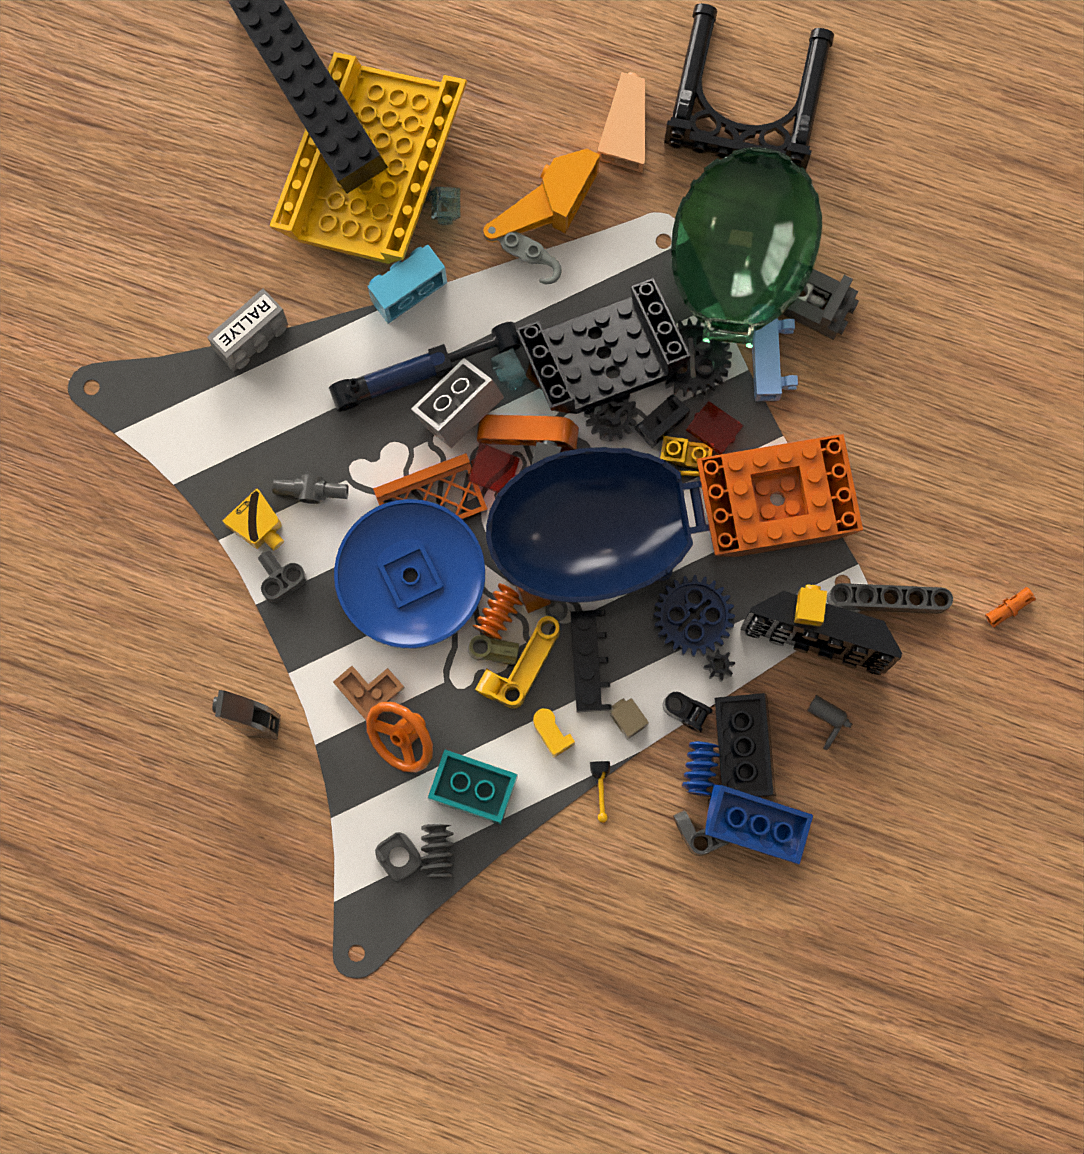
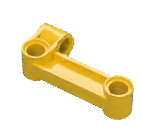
(525, 670)

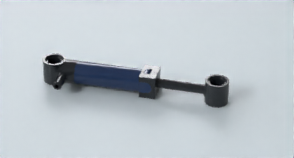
(437, 362)

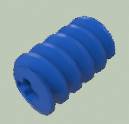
(700, 768)

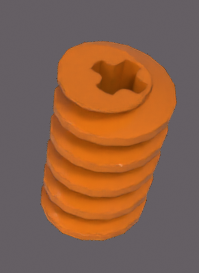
(499, 612)

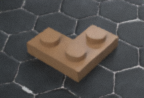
(365, 695)

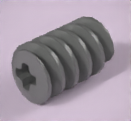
(436, 851)

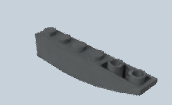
(246, 715)

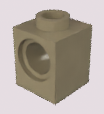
(628, 717)

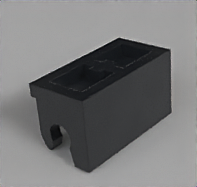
(662, 420)

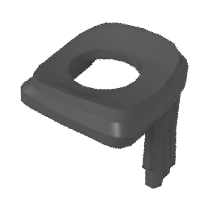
(382, 855)

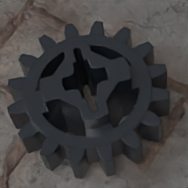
(614, 423)

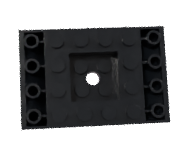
(842, 636)

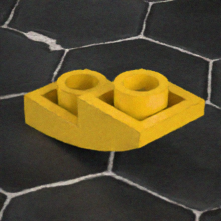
(682, 452)

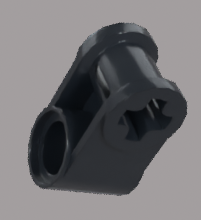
(688, 711)

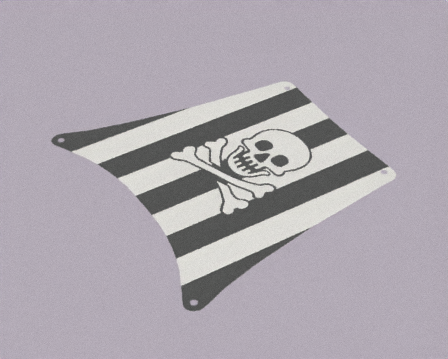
(275, 419)

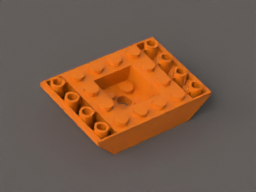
(808, 475)

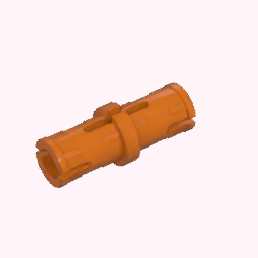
(1010, 607)

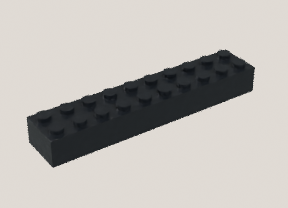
(311, 91)

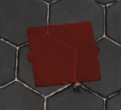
(714, 427)
(492, 468)

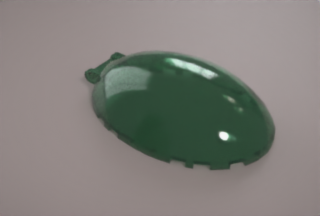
(745, 242)

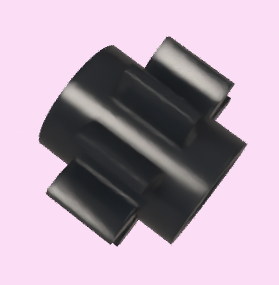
(717, 658)

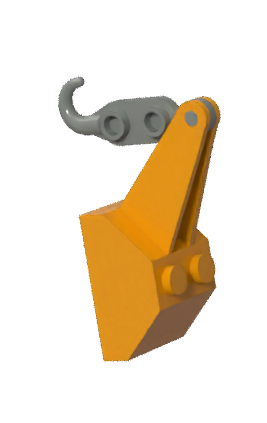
(553, 202)

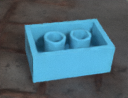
(407, 283)

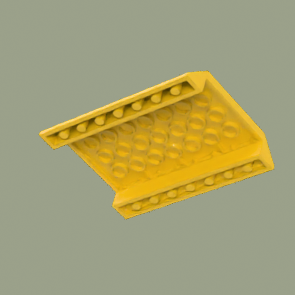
(409, 127)

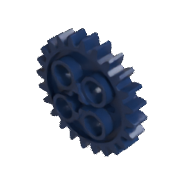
(678, 600)

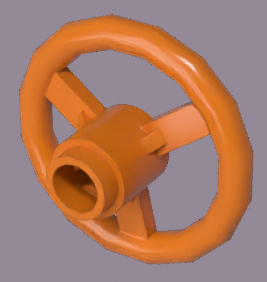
(401, 734)

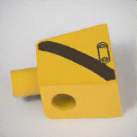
(255, 522)

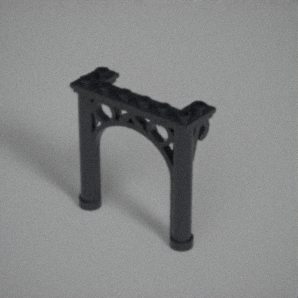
(682, 128)

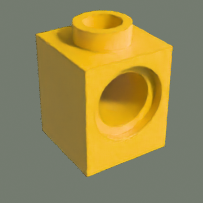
(810, 605)

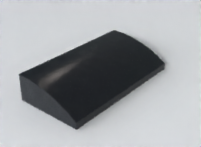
(745, 744)

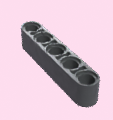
(901, 595)

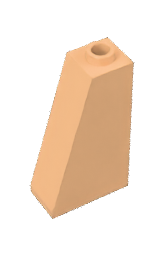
(625, 127)

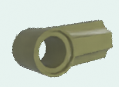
(497, 650)

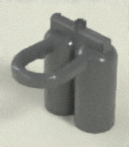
(831, 715)

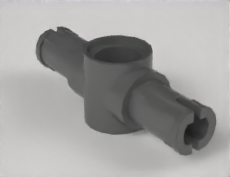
(310, 489)

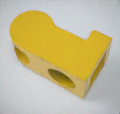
(550, 734)

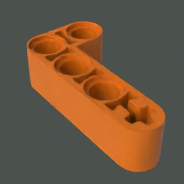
(528, 430)

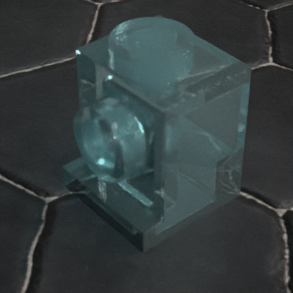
(451, 199)
(509, 369)

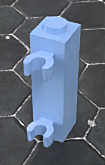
(766, 362)

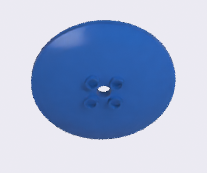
(403, 538)

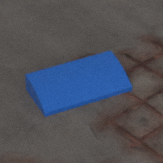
(757, 824)

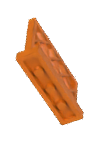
(429, 476)

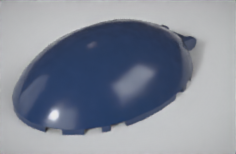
(592, 524)

